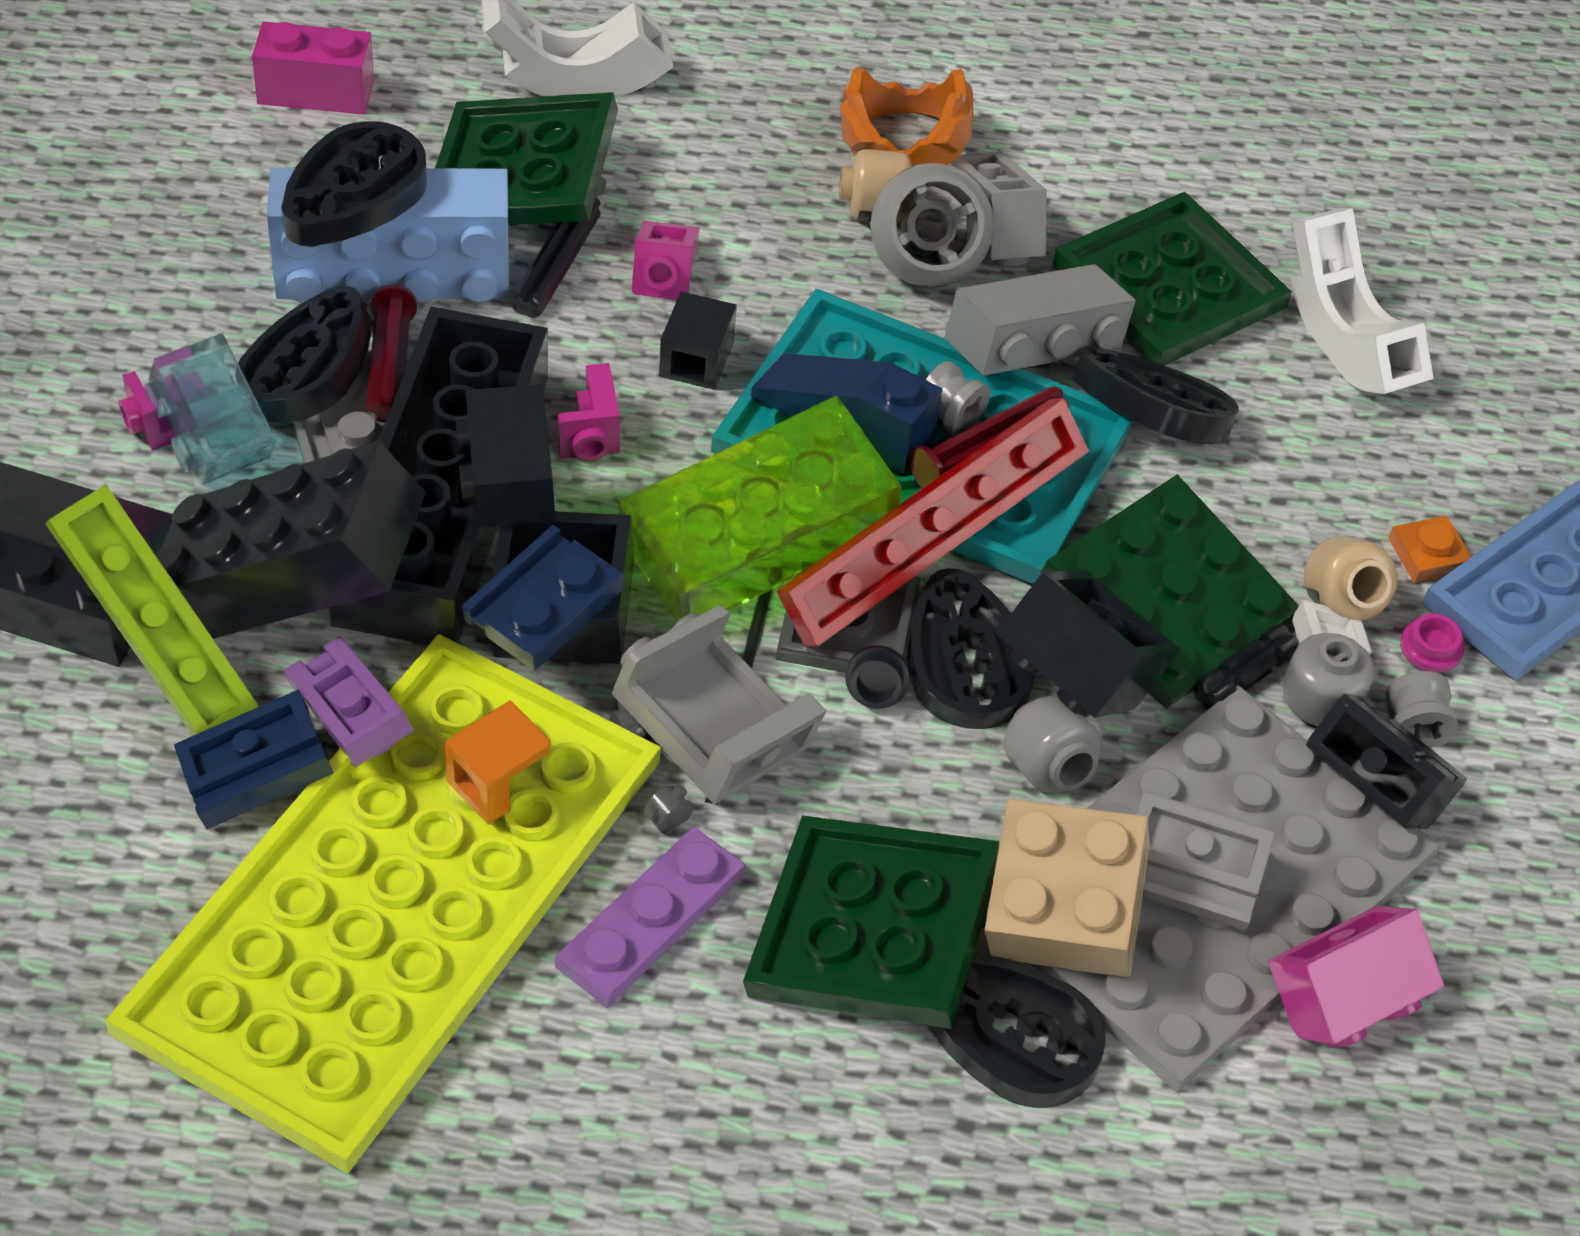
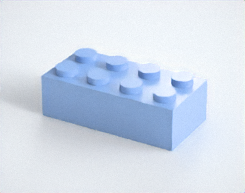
(438, 249)

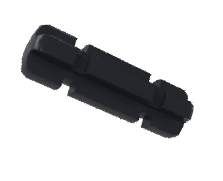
(1246, 665)

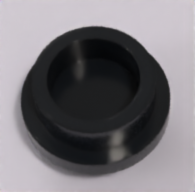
(877, 676)

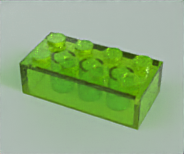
(759, 511)

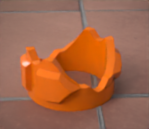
(949, 101)

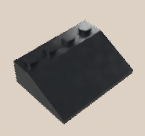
(39, 584)

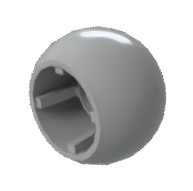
(913, 183)

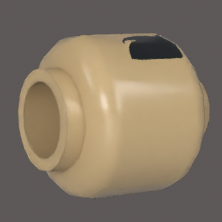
(867, 178)
(1351, 577)

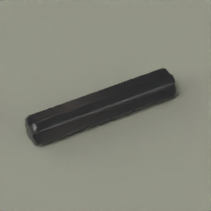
(552, 264)

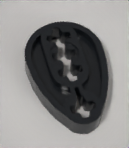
(324, 192)
(326, 336)
(1157, 396)
(938, 662)
(1040, 1004)

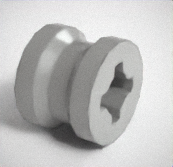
(961, 399)
(1422, 706)

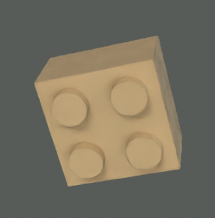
(1068, 887)

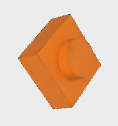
(1428, 548)

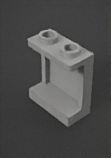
(712, 706)

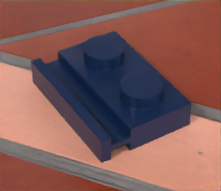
(543, 597)
(252, 759)

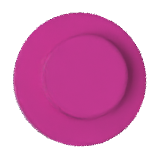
(1433, 643)

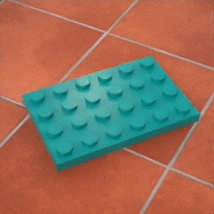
(1028, 531)

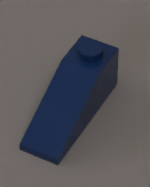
(885, 400)

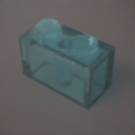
(209, 410)

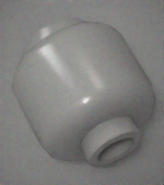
(1321, 677)
(1052, 745)

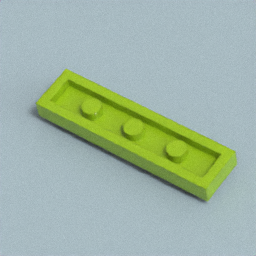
(150, 611)

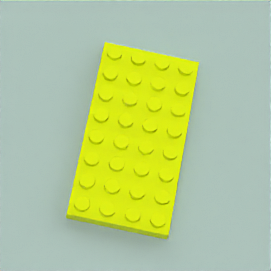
(379, 913)

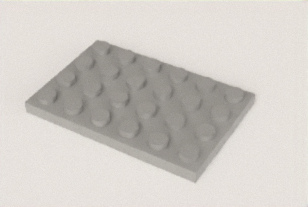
(1330, 860)

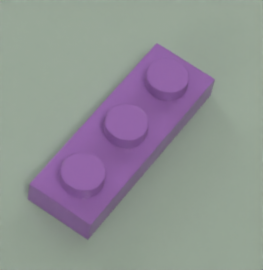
(649, 916)

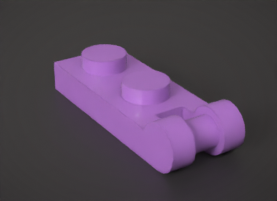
(349, 702)

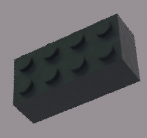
(293, 539)

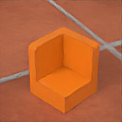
(489, 755)

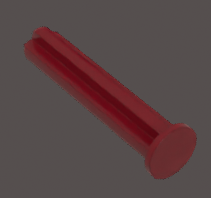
(393, 310)
(931, 463)

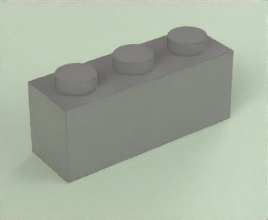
(1038, 318)

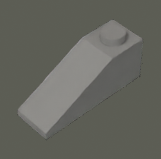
(1016, 204)

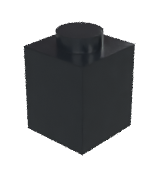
(697, 340)

